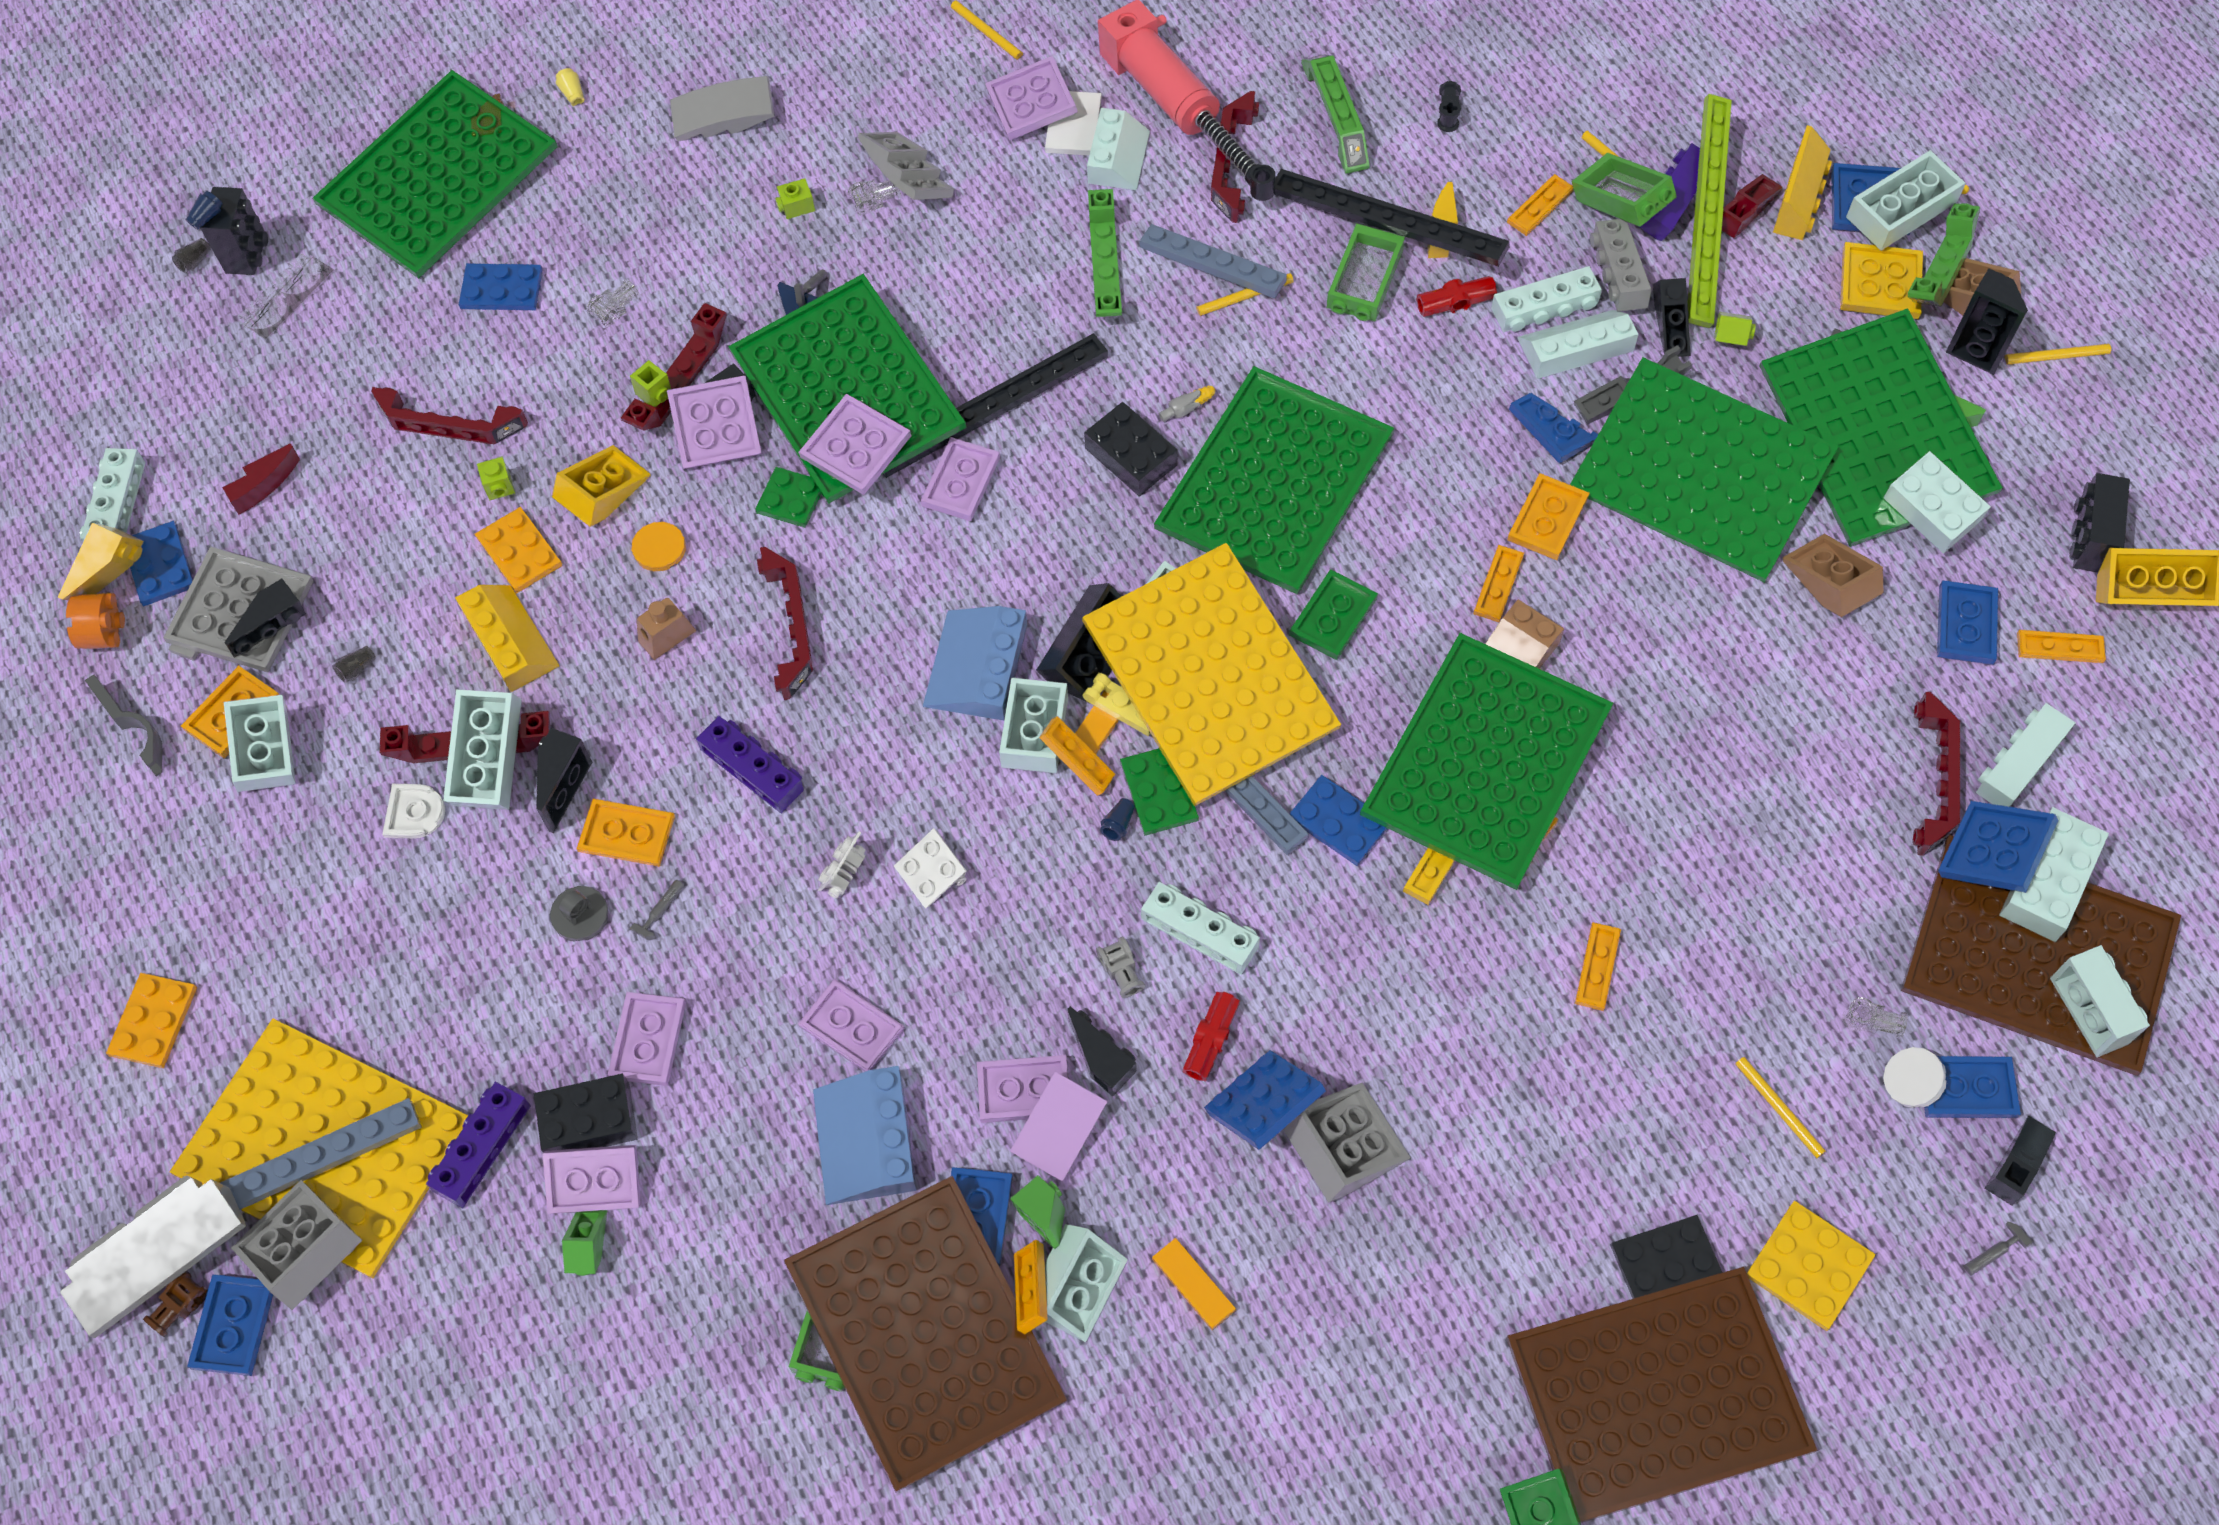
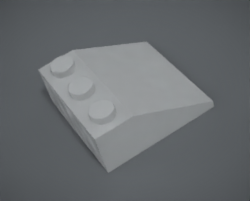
(1345, 1141)
(296, 1245)

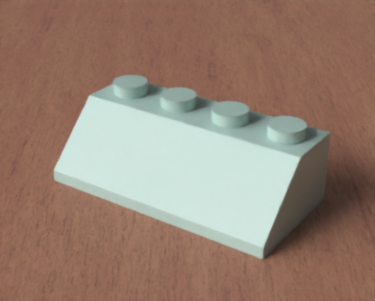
(1579, 342)

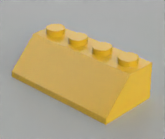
(1803, 186)
(2159, 577)
(507, 634)

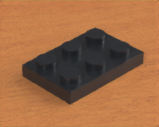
(1665, 1257)

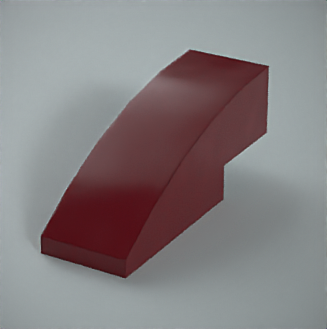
(1748, 204)
(261, 478)

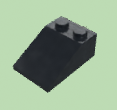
(560, 772)

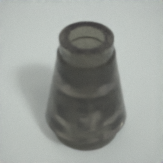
(191, 255)
(353, 664)

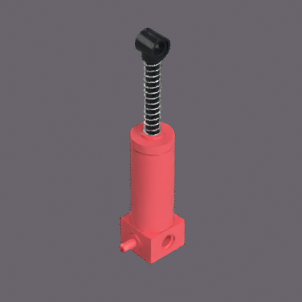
(1132, 44)

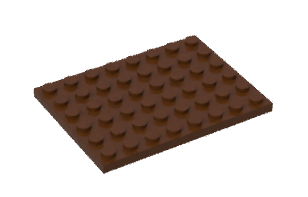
(2003, 971)
(924, 1333)
(1660, 1394)

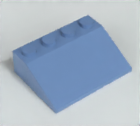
(977, 661)
(864, 1137)

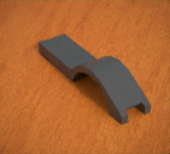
(1603, 399)
(153, 750)

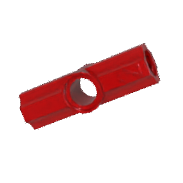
(1456, 296)
(1210, 1036)

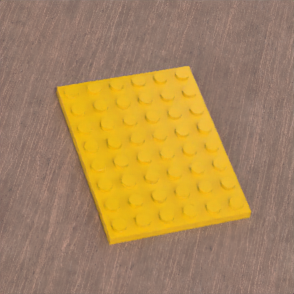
(1211, 673)
(300, 1091)

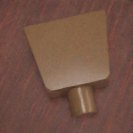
(662, 627)

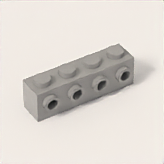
(1620, 265)

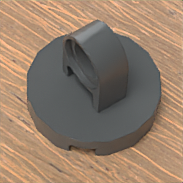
(579, 913)

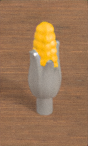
(1187, 403)

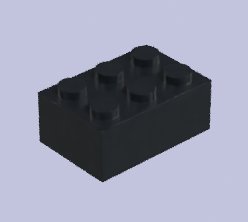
(236, 233)
(1131, 448)
(2099, 520)
(586, 1114)

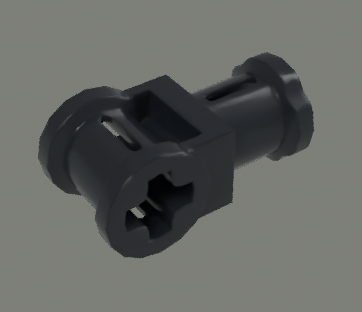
(1449, 107)

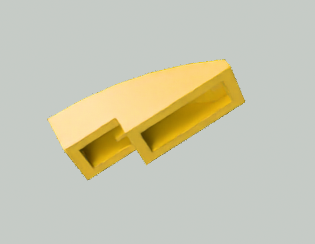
(1446, 210)

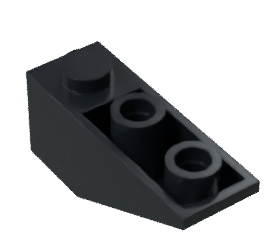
(1672, 314)
(268, 613)
(1104, 1060)
(2021, 1161)

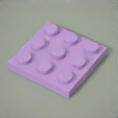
(1031, 98)
(714, 422)
(855, 444)

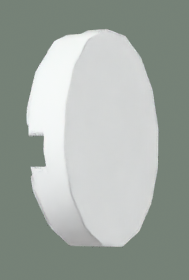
(1915, 1077)

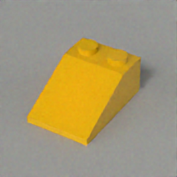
(598, 484)
(100, 560)

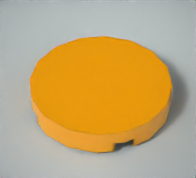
(658, 546)

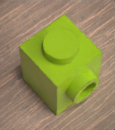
(794, 199)
(1734, 328)
(650, 384)
(495, 478)

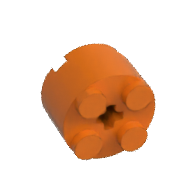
(94, 621)

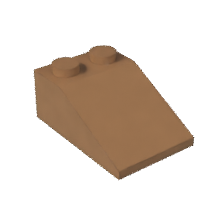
(1969, 279)
(1836, 574)
(1526, 635)

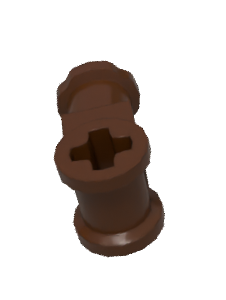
(176, 1303)

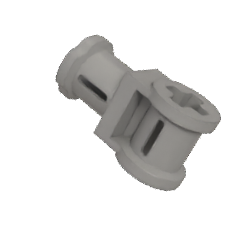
(1120, 965)

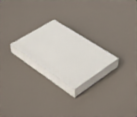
(1076, 132)

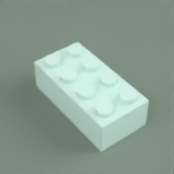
(1905, 200)
(482, 749)
(2058, 878)

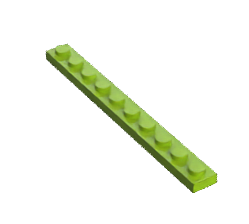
(1708, 211)

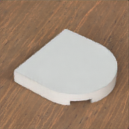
(413, 811)

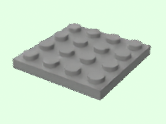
(219, 599)

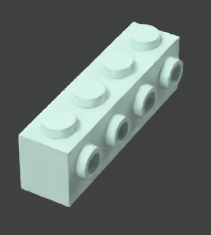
(1546, 299)
(114, 490)
(2025, 757)
(1200, 927)

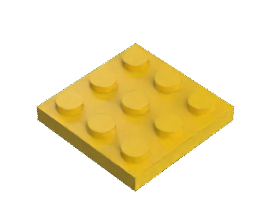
(1879, 279)
(1810, 1265)

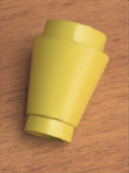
(570, 86)

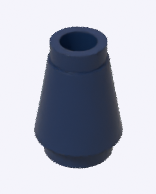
(204, 209)
(1117, 821)

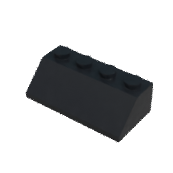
(1989, 322)
(1074, 654)

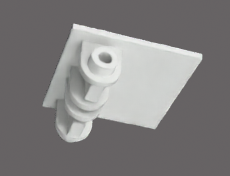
(847, 858)
(930, 868)

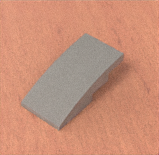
(722, 107)
(905, 165)

